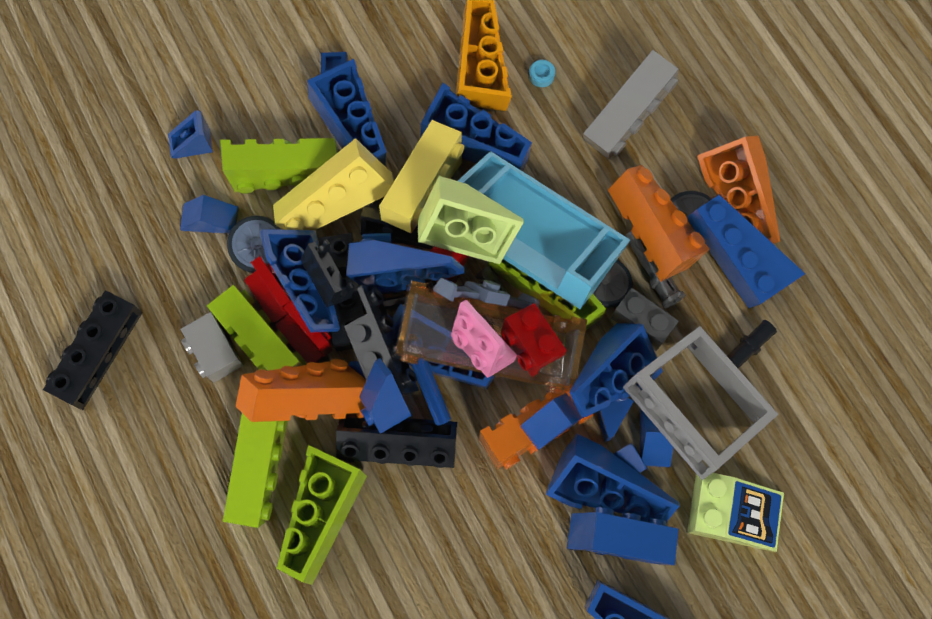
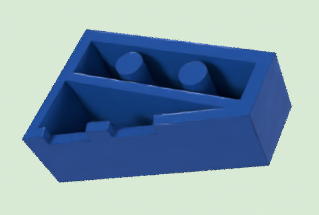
(623, 536)

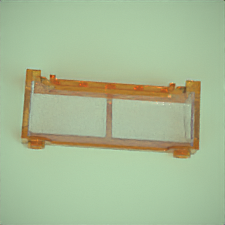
(427, 337)

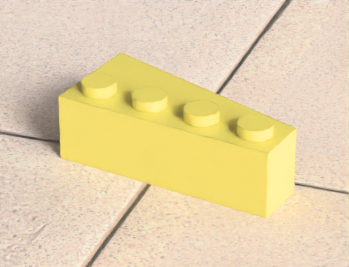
(434, 155)
(334, 190)

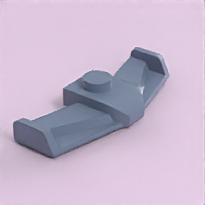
(486, 292)

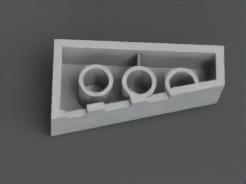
(632, 105)

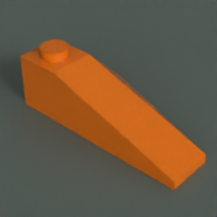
(742, 178)

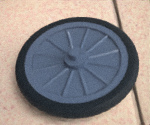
(245, 241)

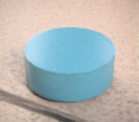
(542, 73)

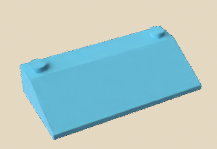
(557, 240)

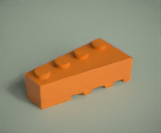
(657, 222)
(301, 392)
(509, 440)

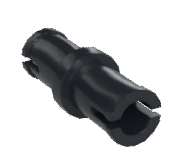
(751, 344)

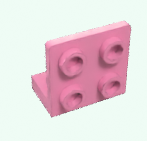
(480, 341)

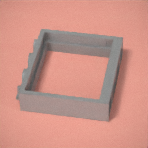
(676, 426)

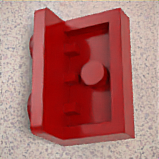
(268, 290)
(532, 339)
(310, 345)

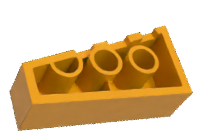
(481, 62)

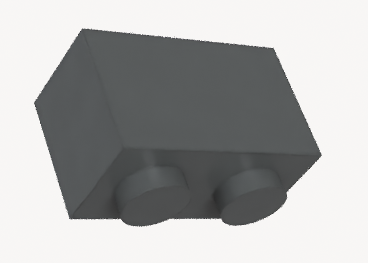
(640, 310)

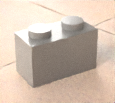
(211, 348)

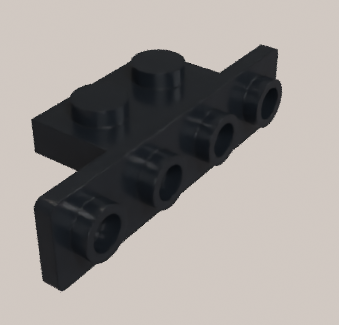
(375, 338)

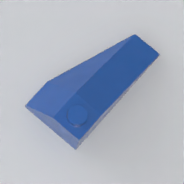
(284, 253)
(395, 266)
(598, 478)

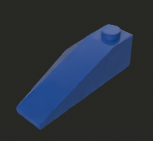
(611, 365)

